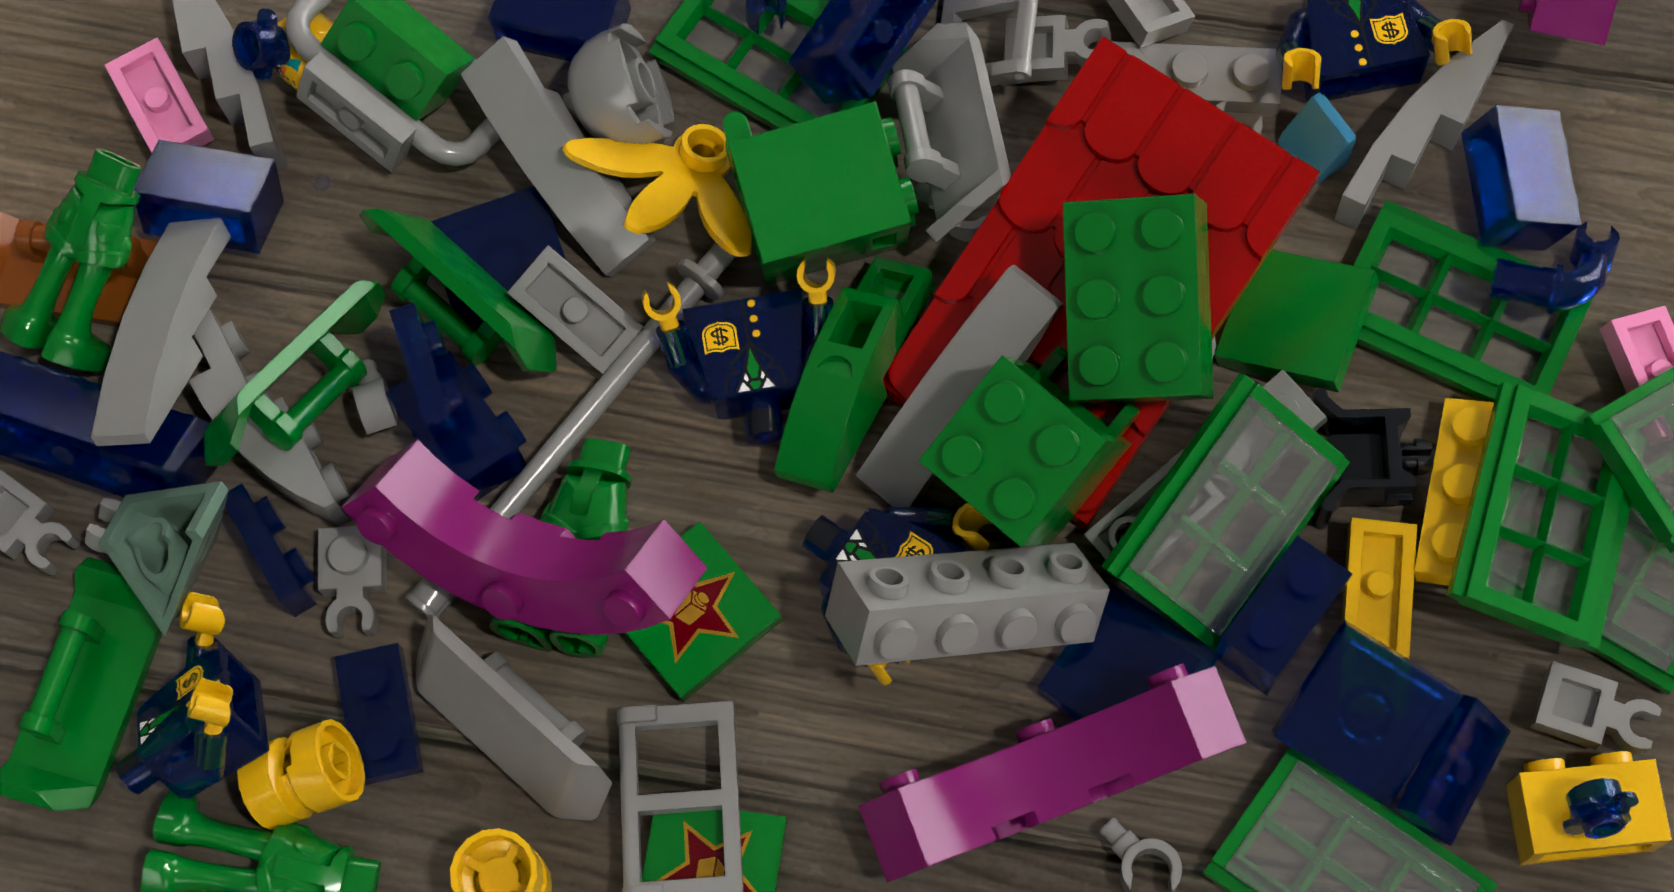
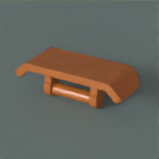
(25, 250)

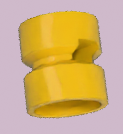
(302, 775)
(498, 863)

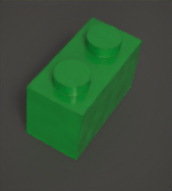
(398, 53)

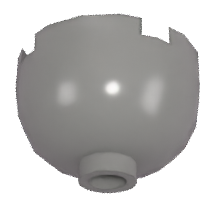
(617, 91)

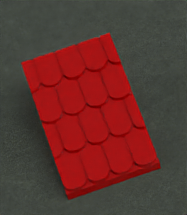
(1117, 137)

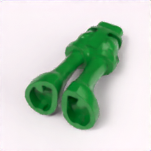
(87, 228)
(587, 504)
(287, 857)

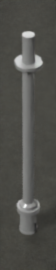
(697, 282)

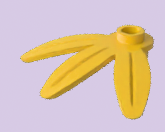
(686, 170)

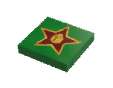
(711, 625)
(693, 847)

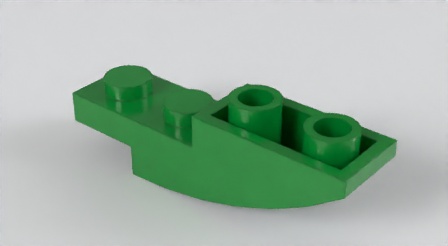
(846, 372)

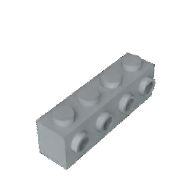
(965, 603)

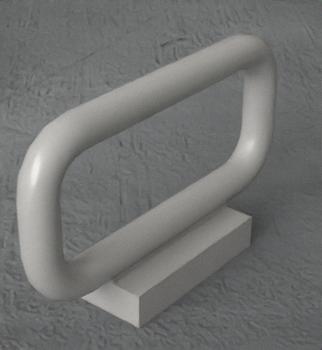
(363, 111)

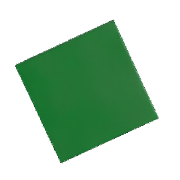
(1298, 319)

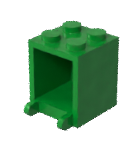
(821, 190)
(1027, 450)

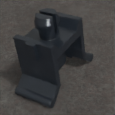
(1376, 457)

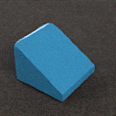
(1319, 137)

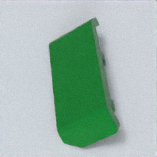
(348, 315)
(503, 316)
(83, 694)

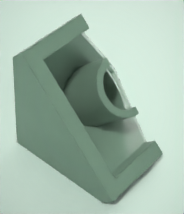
(163, 543)

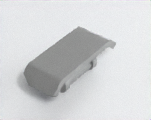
(949, 123)
(510, 724)

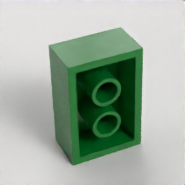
(1138, 300)

